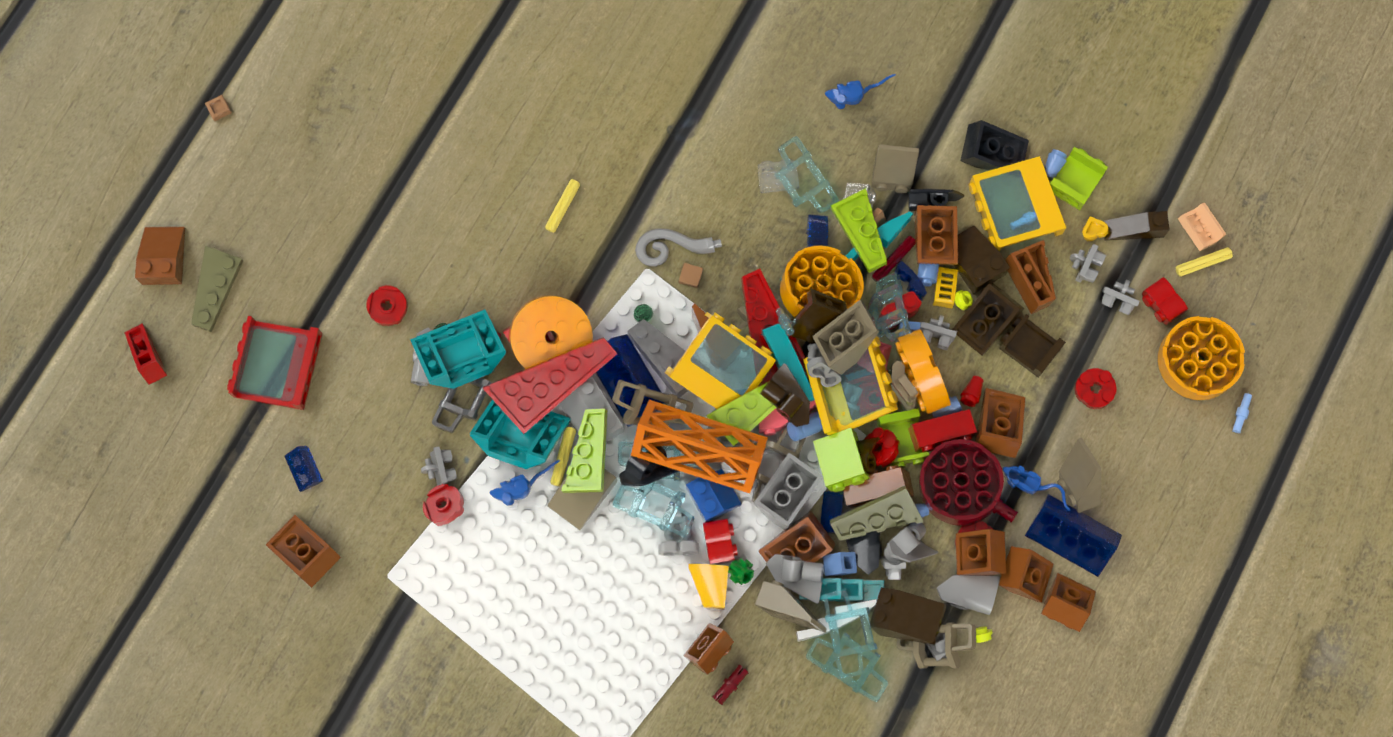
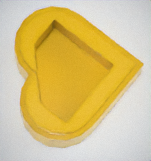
(1094, 228)

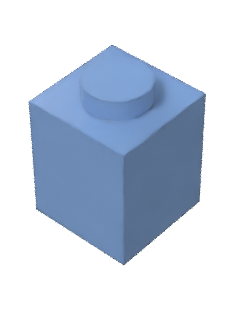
(840, 564)

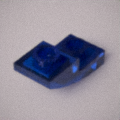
(817, 230)
(908, 275)

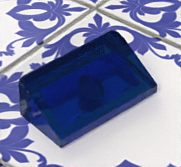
(303, 468)
(831, 508)

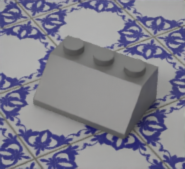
(590, 397)
(787, 491)

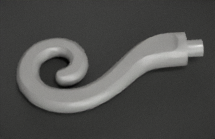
(698, 246)

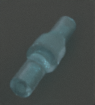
(785, 321)

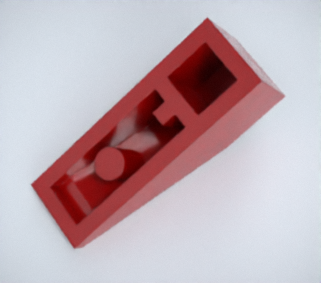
(145, 354)

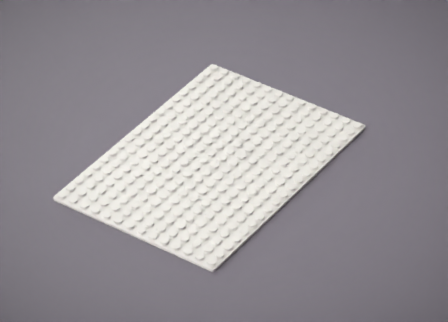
(592, 613)

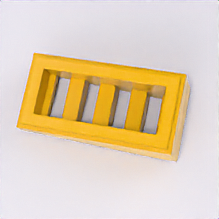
(940, 301)

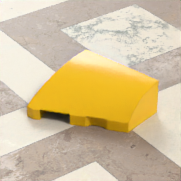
(711, 584)

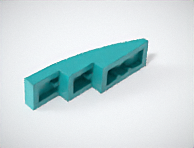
(887, 232)
(784, 353)
(857, 589)

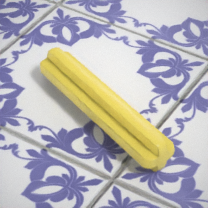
(562, 205)
(1204, 261)
(563, 456)

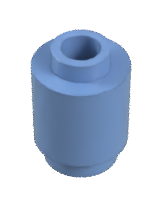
(928, 273)

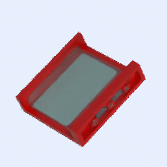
(274, 364)

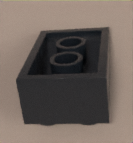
(992, 146)

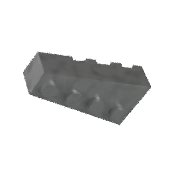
(658, 352)

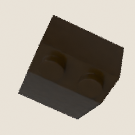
(979, 260)
(987, 318)
(907, 616)

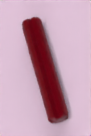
(894, 258)

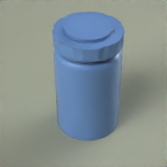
(804, 431)

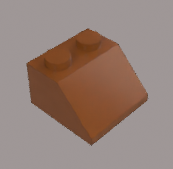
(981, 552)
(1026, 573)
(1068, 602)
(709, 648)

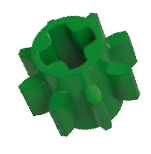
(741, 571)

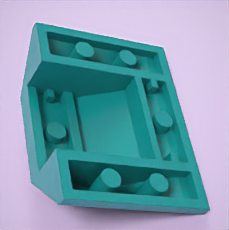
(459, 351)
(505, 441)

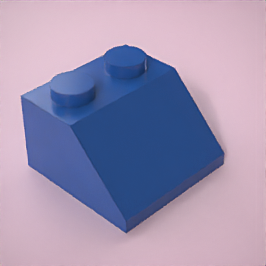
(712, 498)

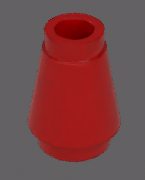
(971, 394)

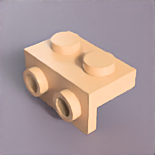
(1202, 227)

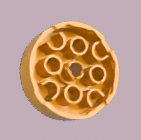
(821, 270)
(546, 315)
(922, 371)
(1194, 377)

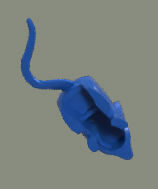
(851, 93)
(1029, 481)
(517, 488)

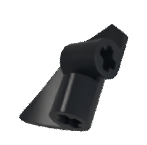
(929, 197)
(643, 472)
(867, 551)

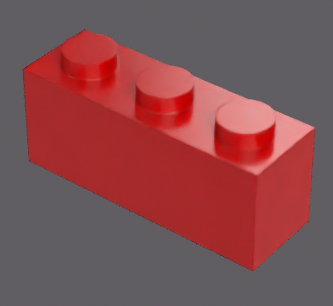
(936, 431)

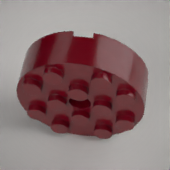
(959, 503)

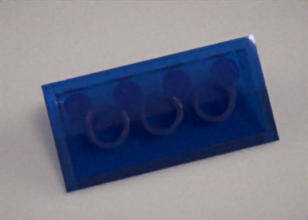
(627, 367)
(1073, 535)

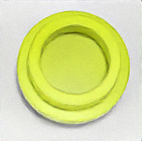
(963, 299)
(983, 634)

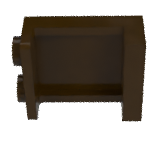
(816, 315)
(1030, 346)

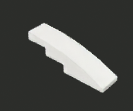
(812, 633)

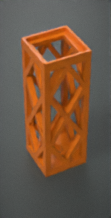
(690, 440)

